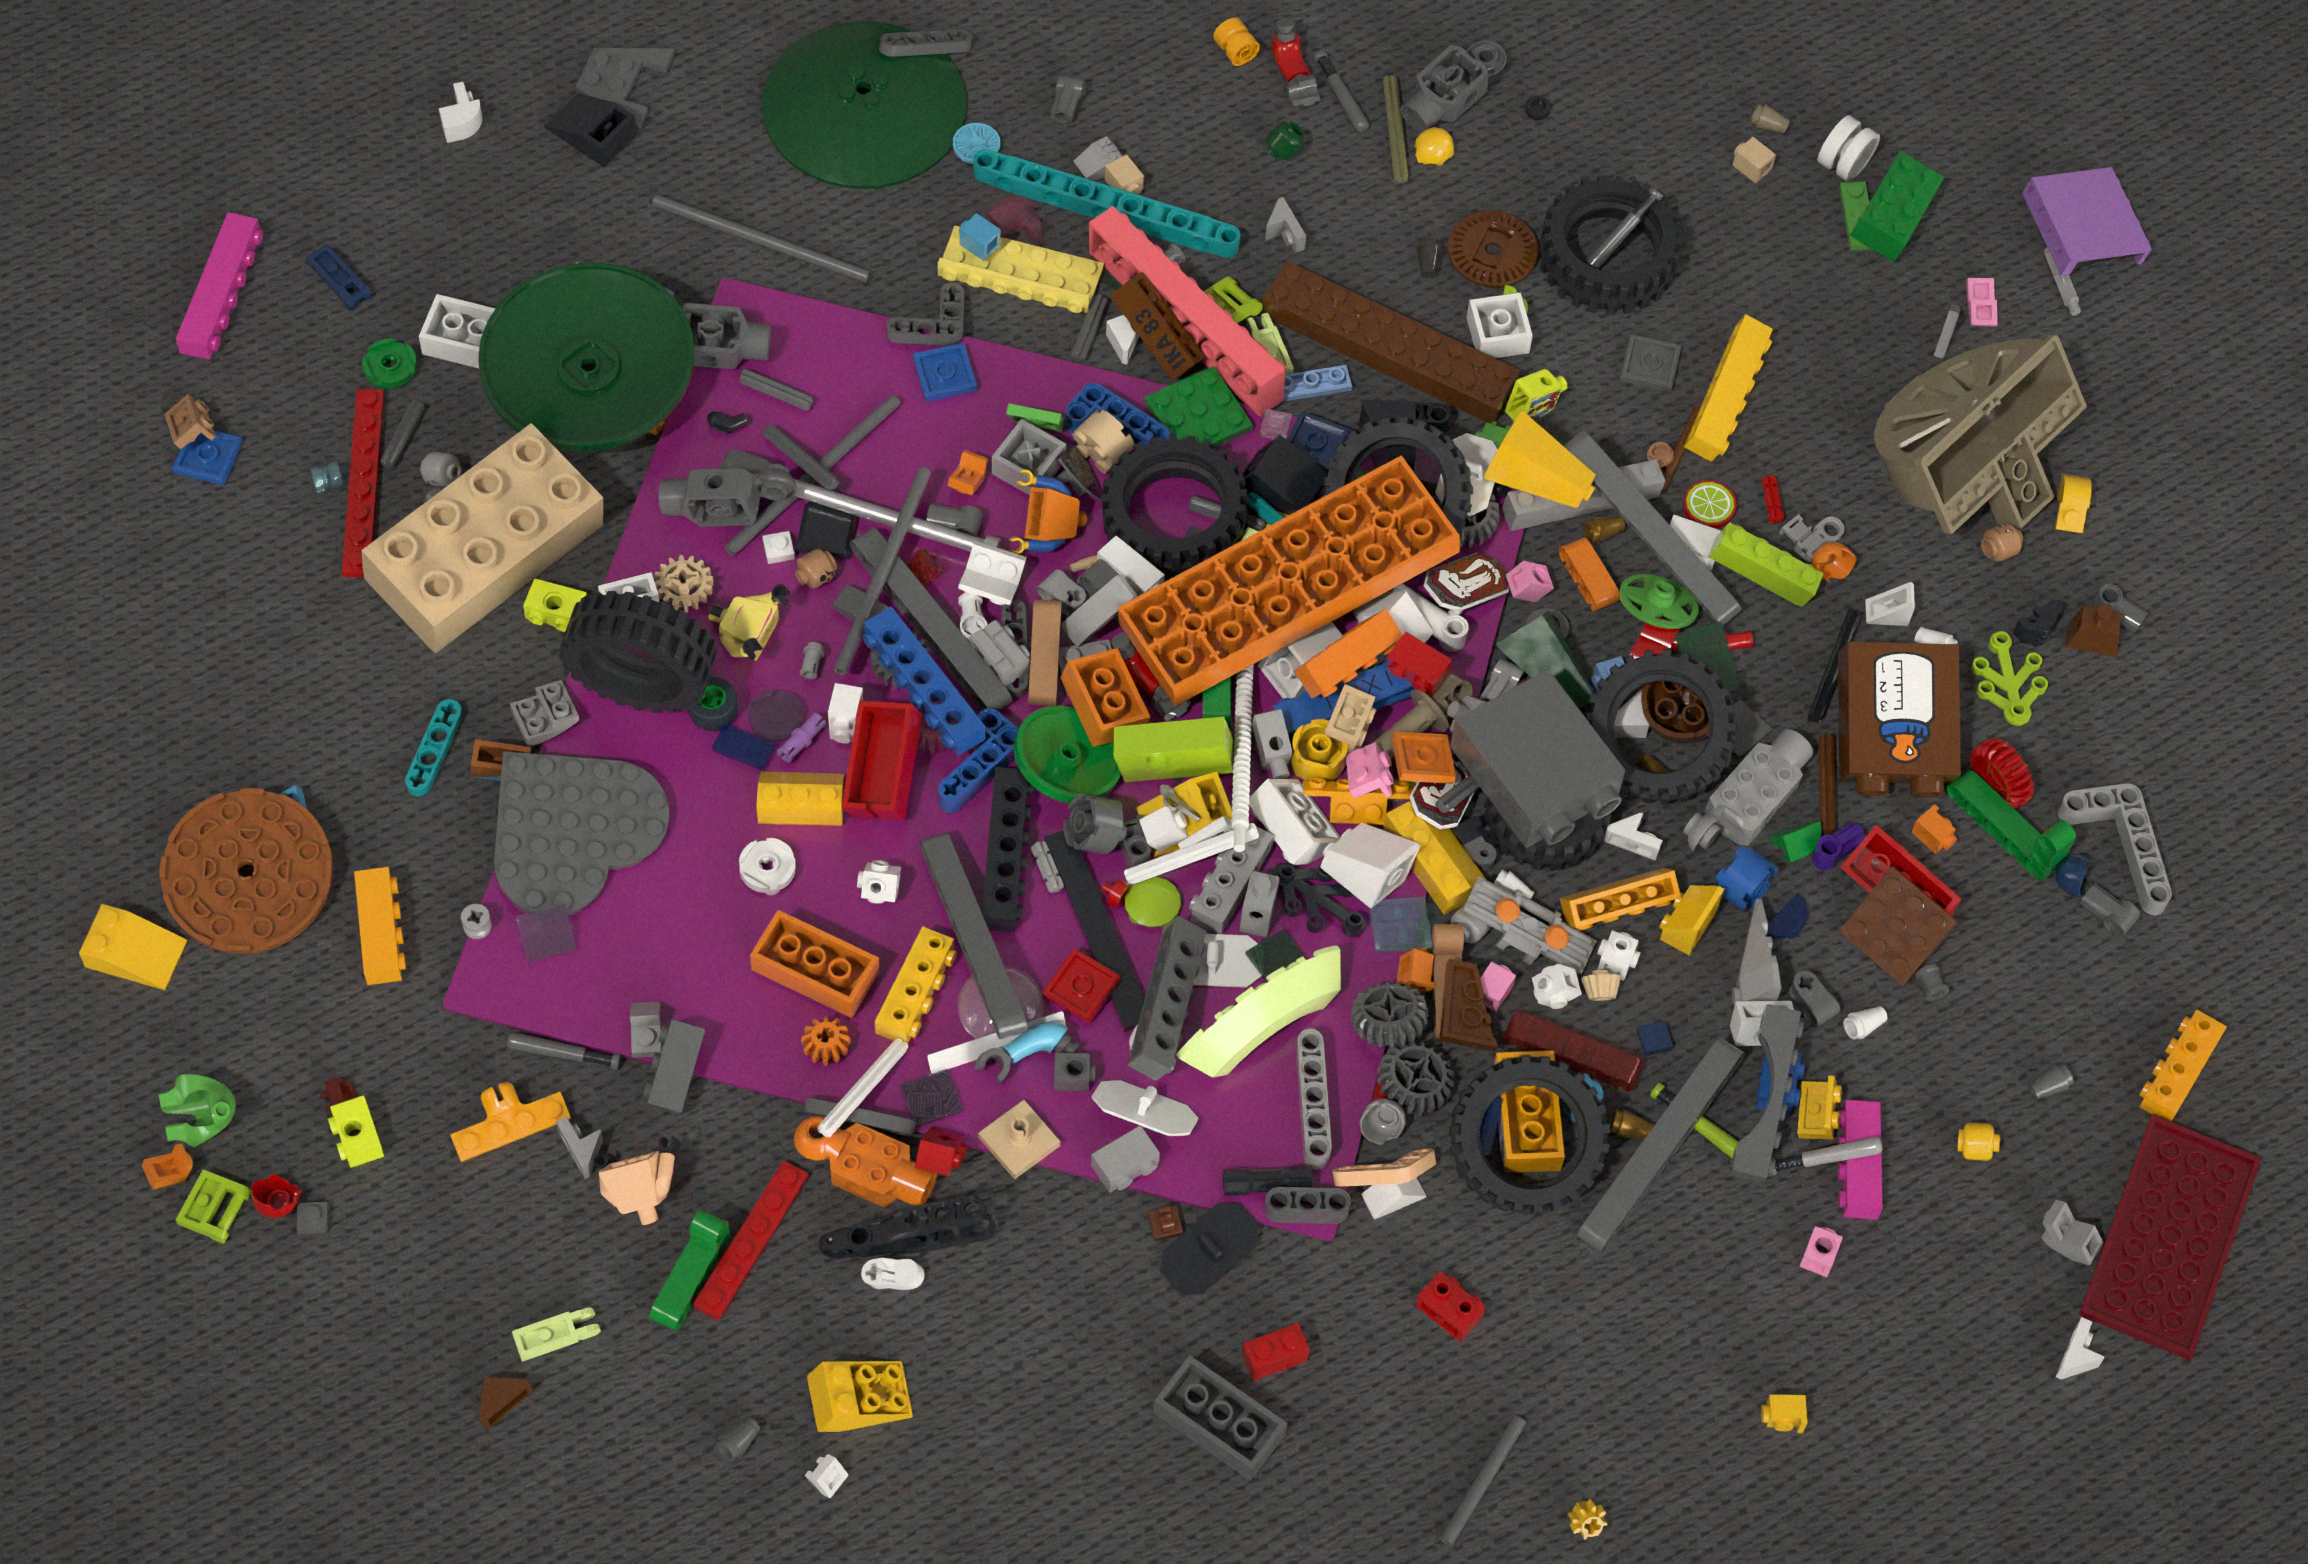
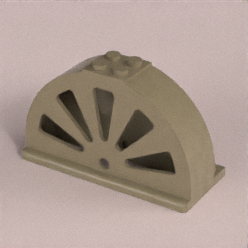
(1976, 431)

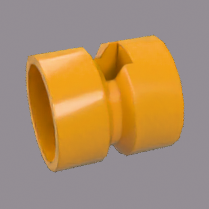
(1236, 41)

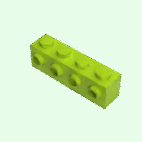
(1765, 564)

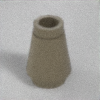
(1769, 119)

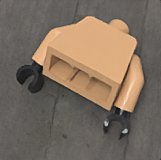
(638, 1181)

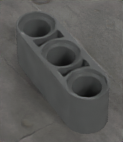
(1294, 1213)

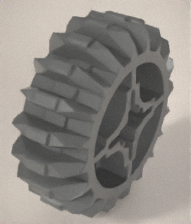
(1478, 532)
(1406, 1019)
(1428, 1089)

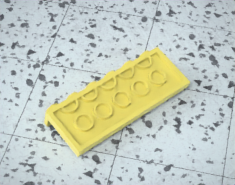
(1025, 272)

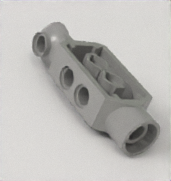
(1752, 792)

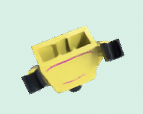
(749, 622)

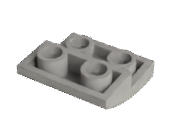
(544, 714)

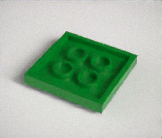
(1200, 408)

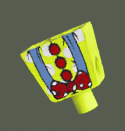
(1535, 394)

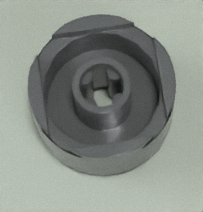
(1094, 824)

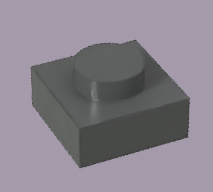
(312, 1217)

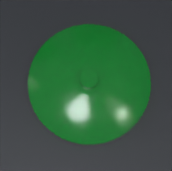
(1059, 757)

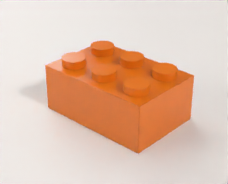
(1103, 695)

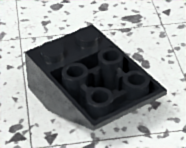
(594, 127)

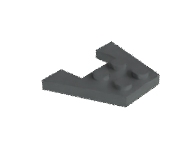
(613, 72)

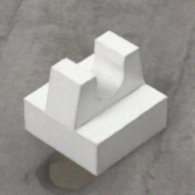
(827, 1475)

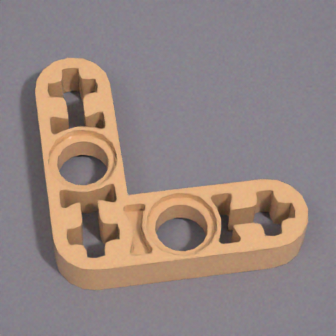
(1400, 1171)

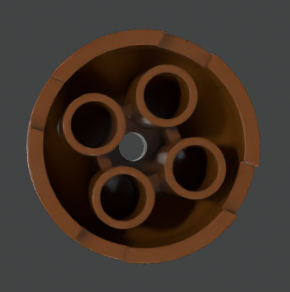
(1663, 715)

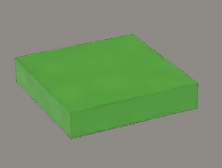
(1036, 417)

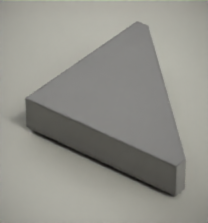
(1947, 331)

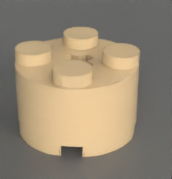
(1102, 440)

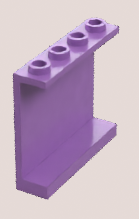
(2085, 217)

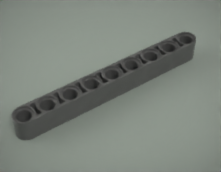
(1654, 530)
(933, 625)
(973, 935)
(1660, 1145)

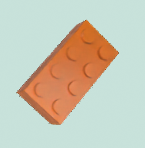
(814, 963)

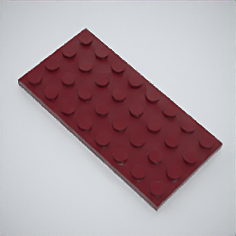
(2170, 1237)

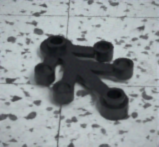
(1314, 896)

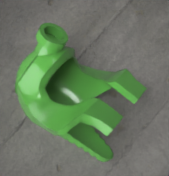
(209, 1102)

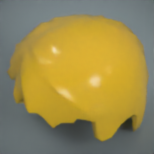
(1434, 146)

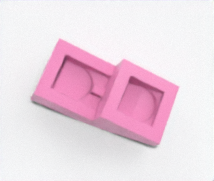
(1981, 302)

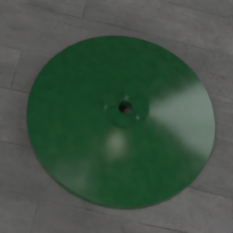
(579, 317)

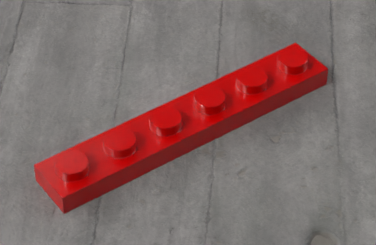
(750, 1240)

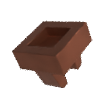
(1165, 1223)

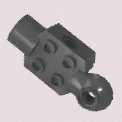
(1452, 84)
(724, 336)
(724, 495)

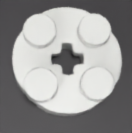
(767, 880)

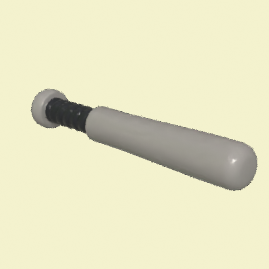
(1841, 1152)

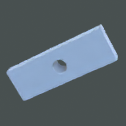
(1323, 381)

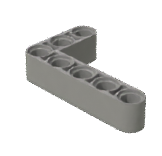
(2131, 836)

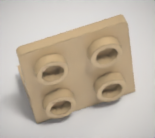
(1351, 717)

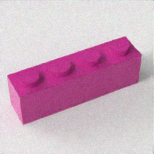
(1860, 1176)

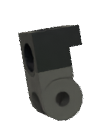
(1480, 852)

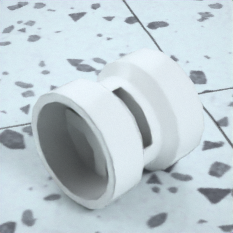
(971, 624)

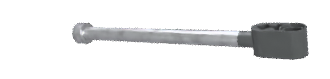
(860, 508)

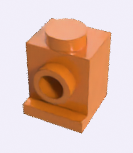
(1934, 830)
(1417, 970)

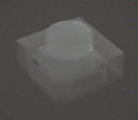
(1275, 424)

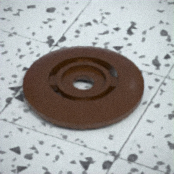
(1509, 266)

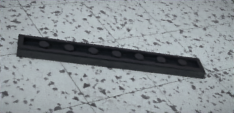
(1096, 927)

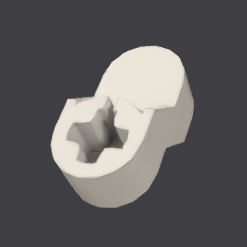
(892, 1274)

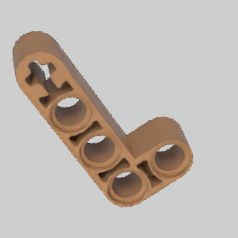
(1045, 652)
(1446, 945)

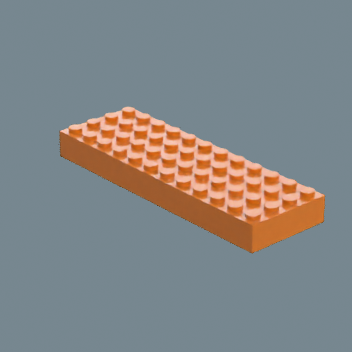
(1288, 580)

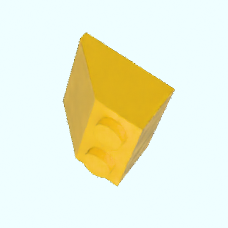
(1691, 917)

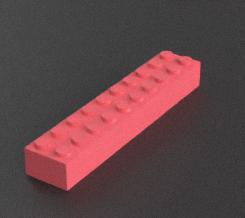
(1227, 346)

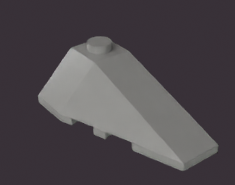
(1758, 970)

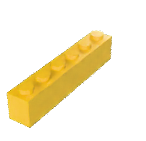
(1728, 388)

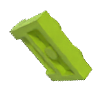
(1229, 286)
(205, 1201)

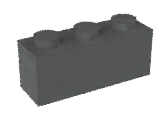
(673, 1066)

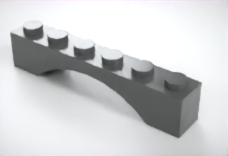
(1777, 1037)

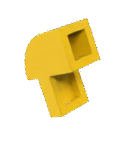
(2073, 500)

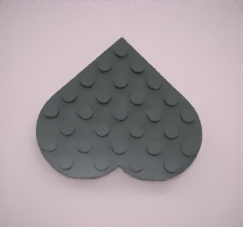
(570, 824)

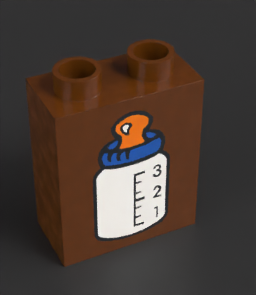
(1899, 716)

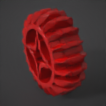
(2003, 771)

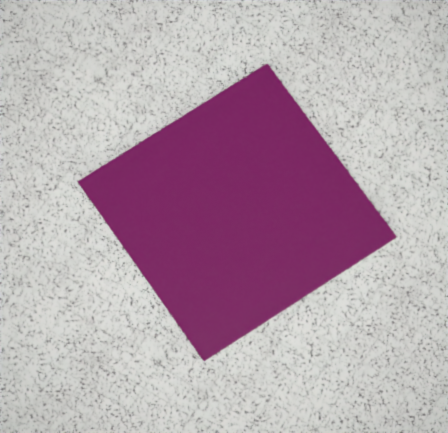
(687, 920)

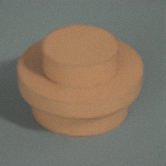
(1661, 452)

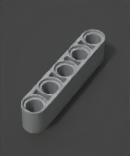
(1313, 1111)

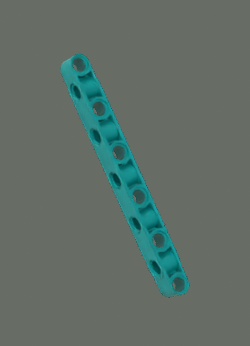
(1094, 198)

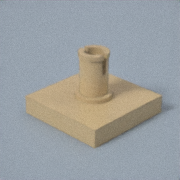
(1019, 1139)

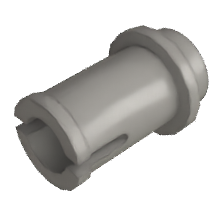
(813, 655)

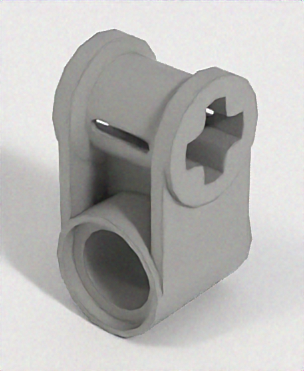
(1061, 588)

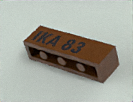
(1157, 326)

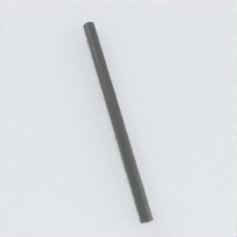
(761, 238)
(827, 461)
(882, 570)

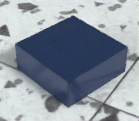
(1654, 1038)

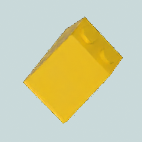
(131, 948)

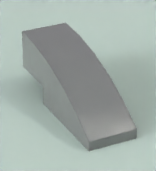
(1098, 610)

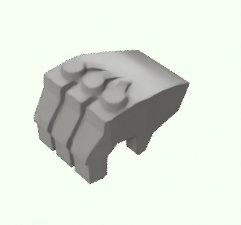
(1095, 157)

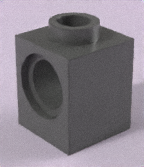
(1067, 1061)

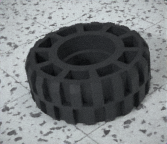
(1578, 844)

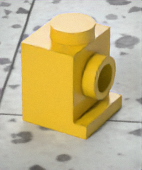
(1785, 1412)

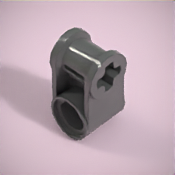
(1135, 842)
(1813, 999)

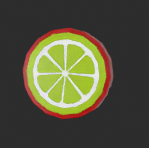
(1709, 504)

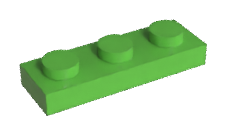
(1854, 201)

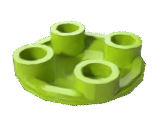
(1152, 902)

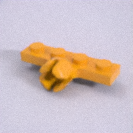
(507, 1121)

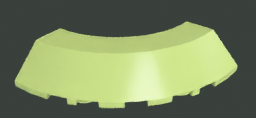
(1262, 1011)

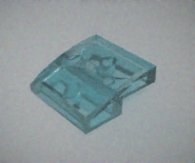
(1400, 925)

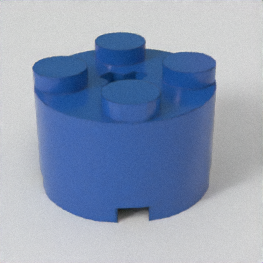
(1746, 878)

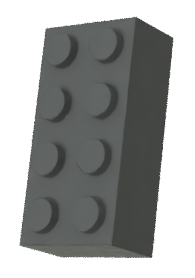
(1220, 1418)

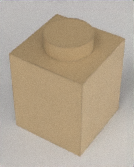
(1753, 159)
(1124, 175)

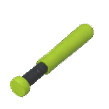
(1704, 1126)

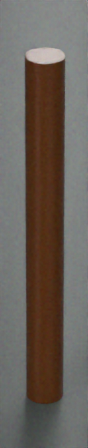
(1679, 448)

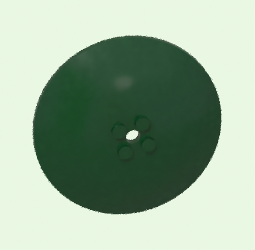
(857, 137)

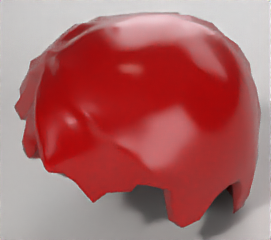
(274, 1196)

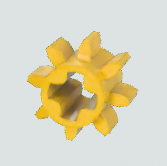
(1587, 1519)

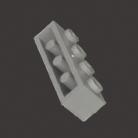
(1228, 883)

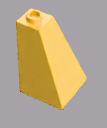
(1540, 465)

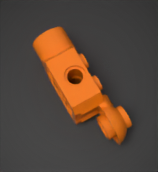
(867, 1163)

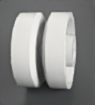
(1848, 148)

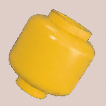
(1978, 1141)

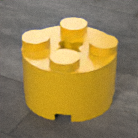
(1317, 754)

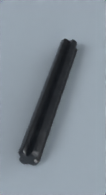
(1831, 672)

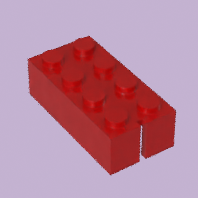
(881, 760)

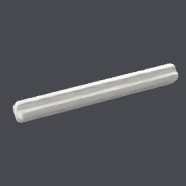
(1186, 855)
(862, 1087)

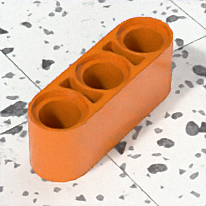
(1590, 574)

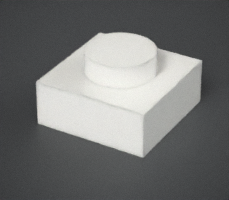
(778, 547)

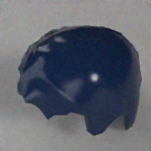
(2072, 874)

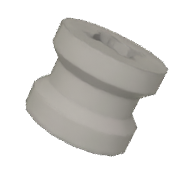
(476, 928)

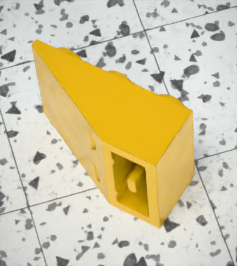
(1203, 795)
(858, 1394)

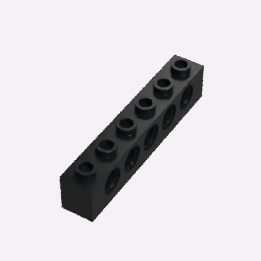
(997, 914)

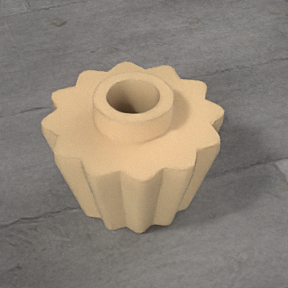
(1601, 985)

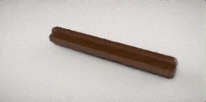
(1827, 783)

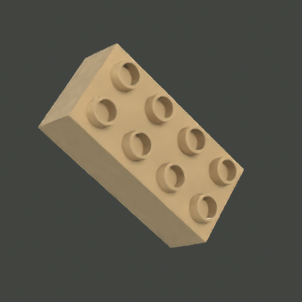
(482, 538)

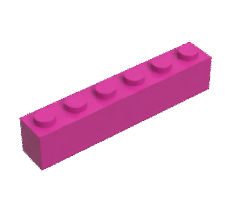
(219, 286)

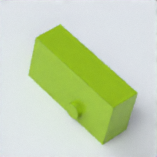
(1174, 749)

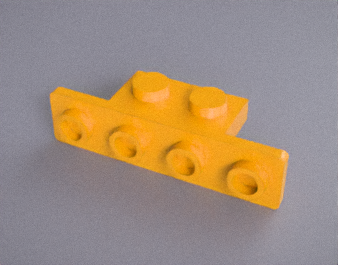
(1365, 809)

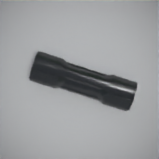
(1245, 1181)

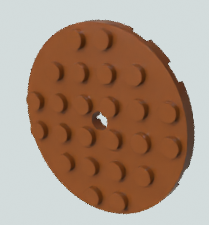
(253, 911)

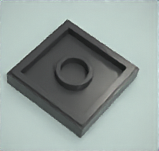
(1650, 363)

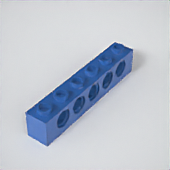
(890, 627)

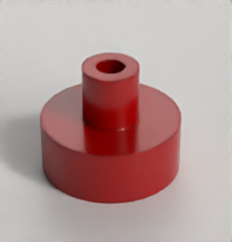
(1116, 892)

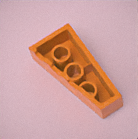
(1348, 653)

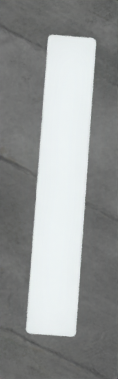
(973, 1049)

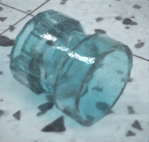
(320, 478)

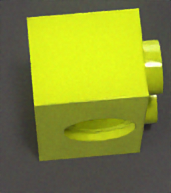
(546, 595)
(355, 1116)

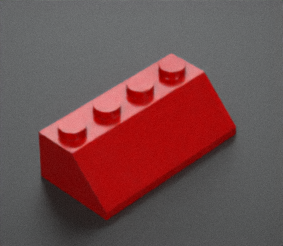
(1881, 852)

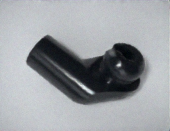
(724, 423)

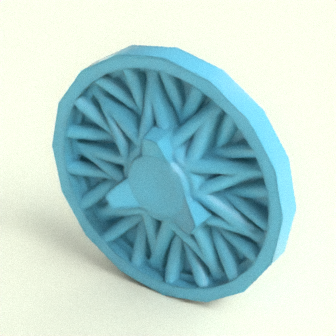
(973, 138)

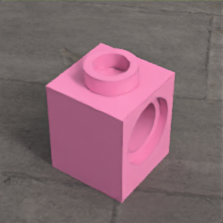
(1529, 581)
(1496, 984)
(1815, 1260)

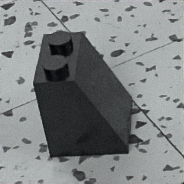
(1373, 411)
(1284, 476)

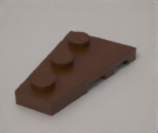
(1463, 1008)

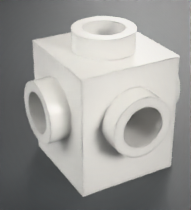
(879, 882)
(1618, 953)
(1556, 986)

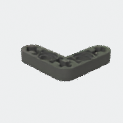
(943, 324)

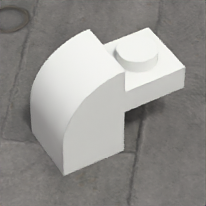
(463, 118)

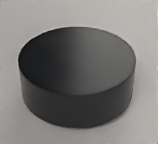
(1537, 108)

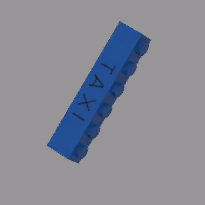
(1374, 681)

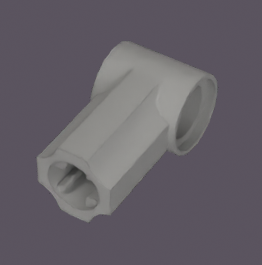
(1502, 679)

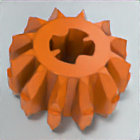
(814, 1040)

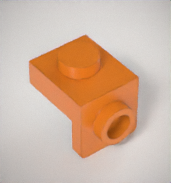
(969, 473)
(168, 1168)

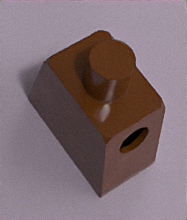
(2095, 630)

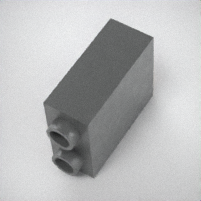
(1538, 760)

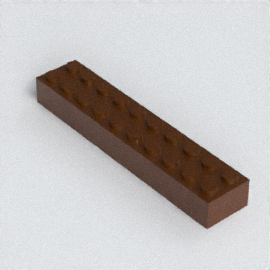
(1390, 342)

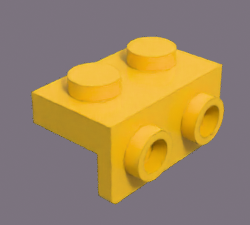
(1818, 1109)

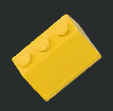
(800, 798)

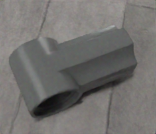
(1067, 96)
(964, 520)
(2131, 616)
(2116, 914)

